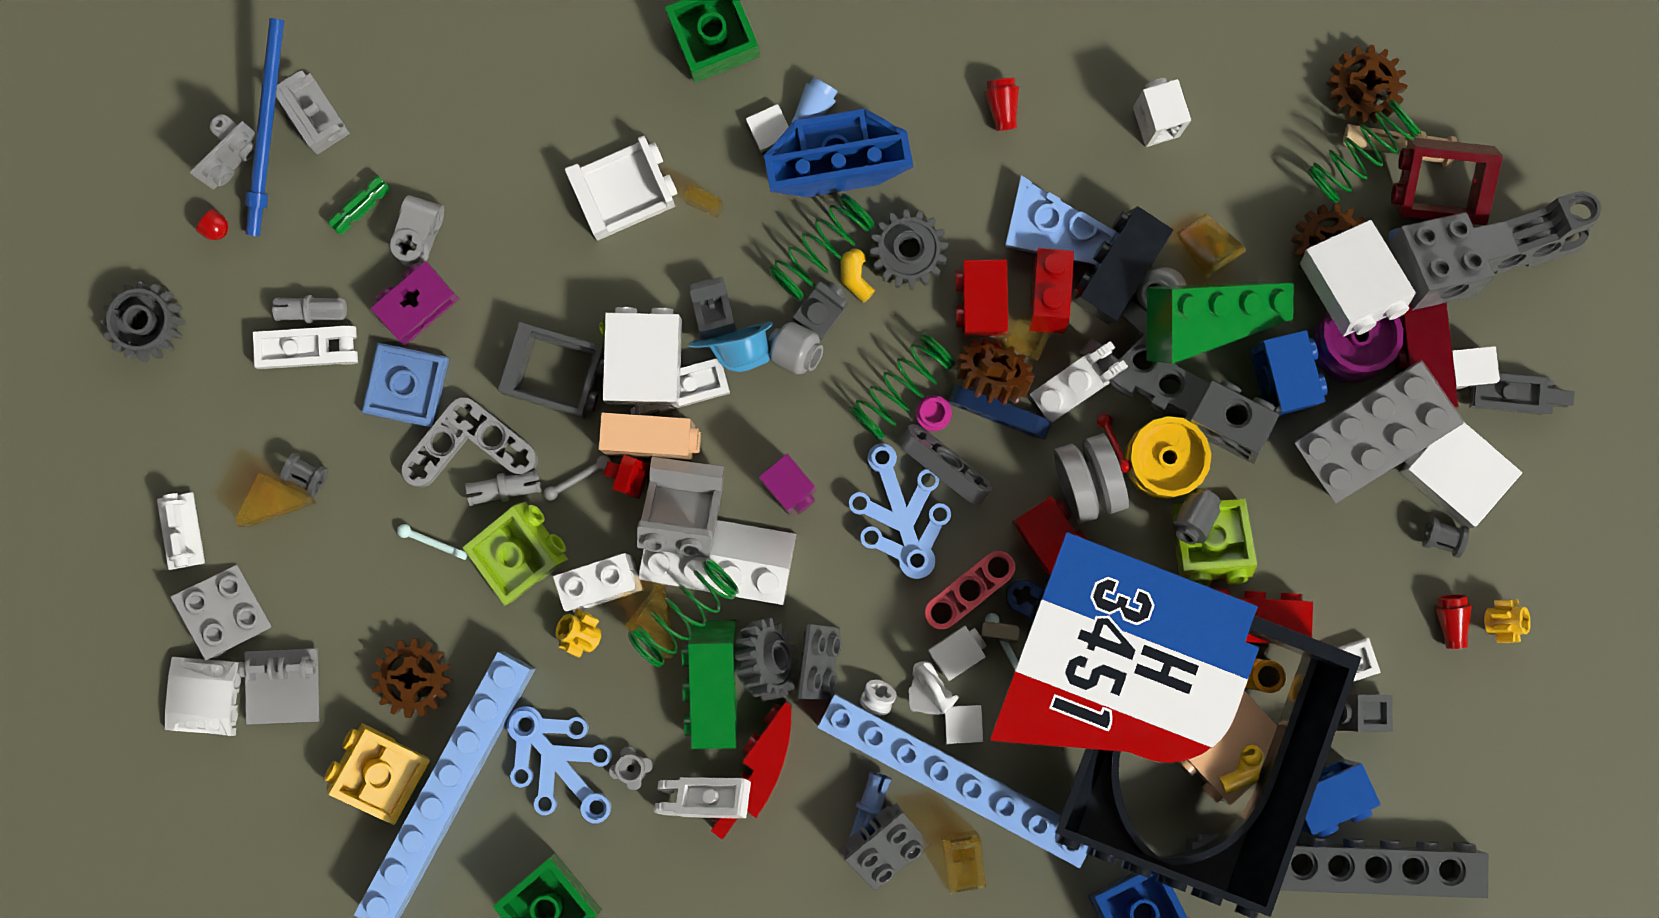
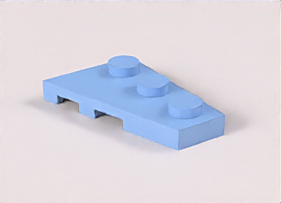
(1047, 222)

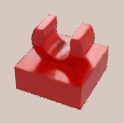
(628, 476)

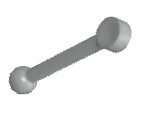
(551, 492)

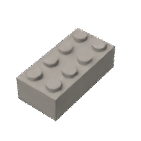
(1379, 431)

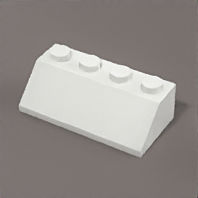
(750, 555)

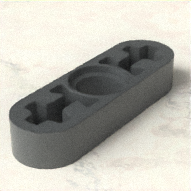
(945, 464)

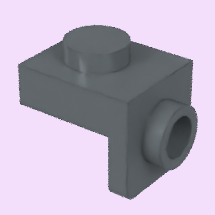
(712, 307)

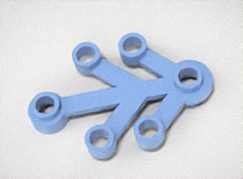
(902, 517)
(555, 759)

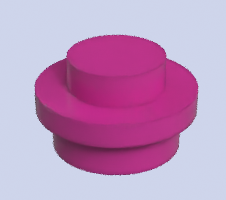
(933, 413)

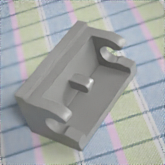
(311, 111)

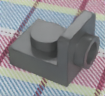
(822, 308)
(1367, 713)

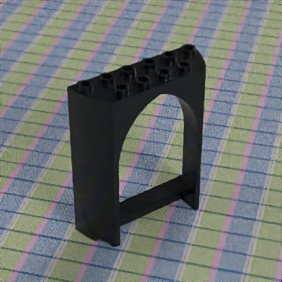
(1255, 851)

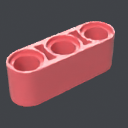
(986, 583)

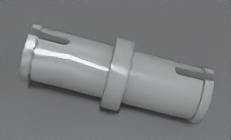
(503, 487)

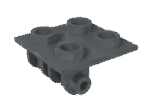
(817, 676)
(885, 850)

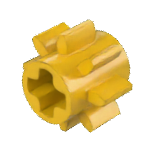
(1507, 621)
(578, 633)

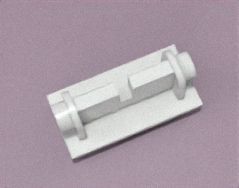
(180, 530)

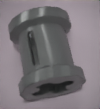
(303, 474)
(1445, 537)

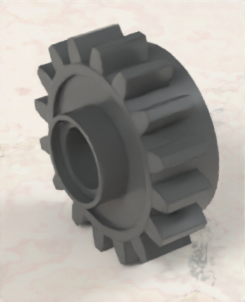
(913, 231)
(161, 325)
(765, 659)

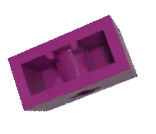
(432, 295)
(789, 485)

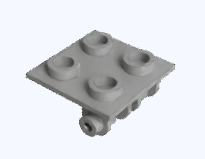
(235, 146)
(220, 612)
(281, 686)

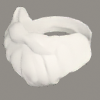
(928, 691)

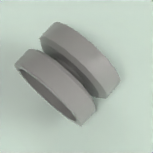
(1091, 478)

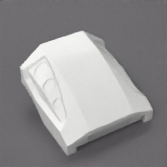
(202, 696)

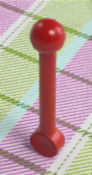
(1105, 423)

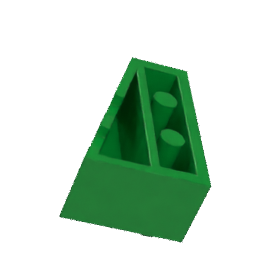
(711, 685)

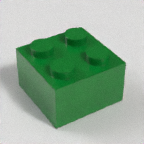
(712, 35)
(548, 893)

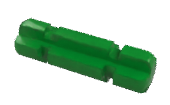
(358, 205)

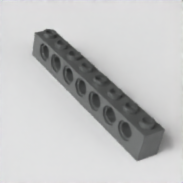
(1466, 880)

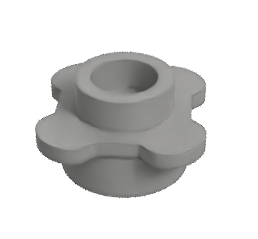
(621, 772)

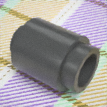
(1197, 516)

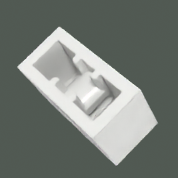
(1161, 111)

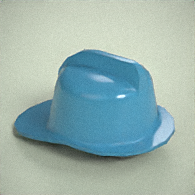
(739, 349)

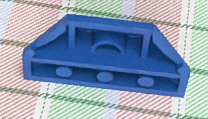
(837, 154)

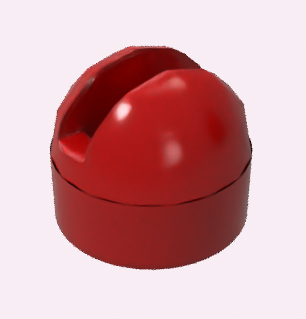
(212, 225)

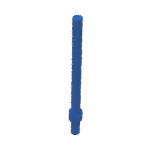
(256, 198)

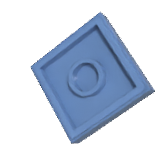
(405, 385)

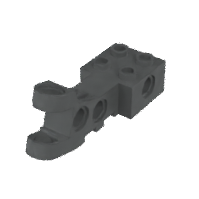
(1454, 261)
(1196, 400)

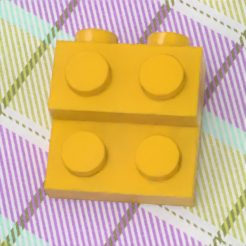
(375, 773)

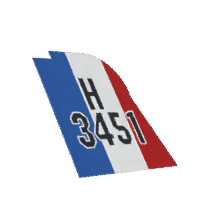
(1128, 660)

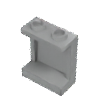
(681, 507)

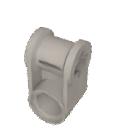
(416, 225)

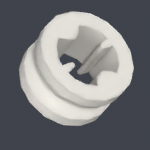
(878, 697)

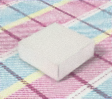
(767, 127)
(1368, 664)
(964, 724)

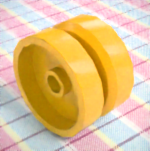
(1189, 457)

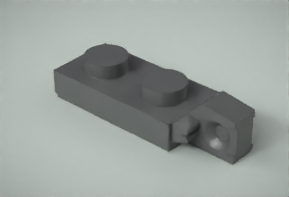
(1520, 395)

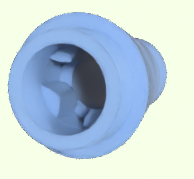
(815, 100)

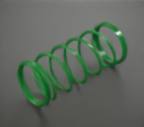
(1315, 170)
(854, 212)
(934, 350)
(730, 589)

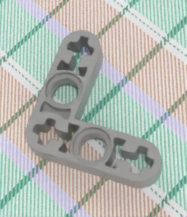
(459, 434)

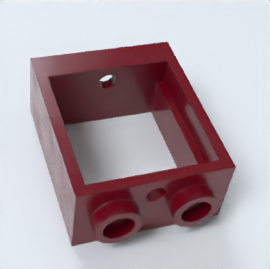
(1482, 189)

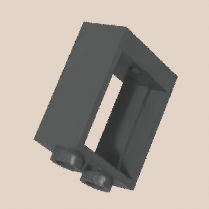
(519, 359)

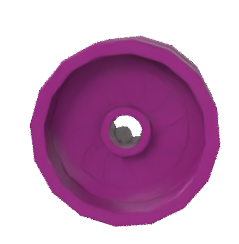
(1352, 359)

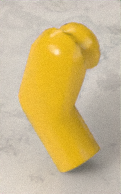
(851, 274)
(1247, 770)

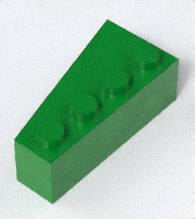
(1206, 316)

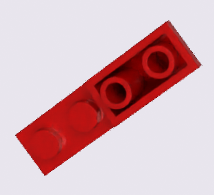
(766, 758)

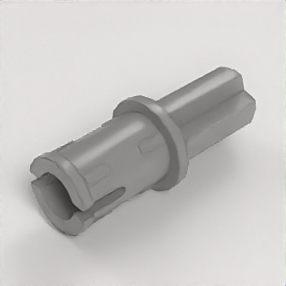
(309, 309)

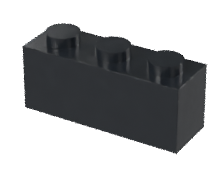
(1121, 264)

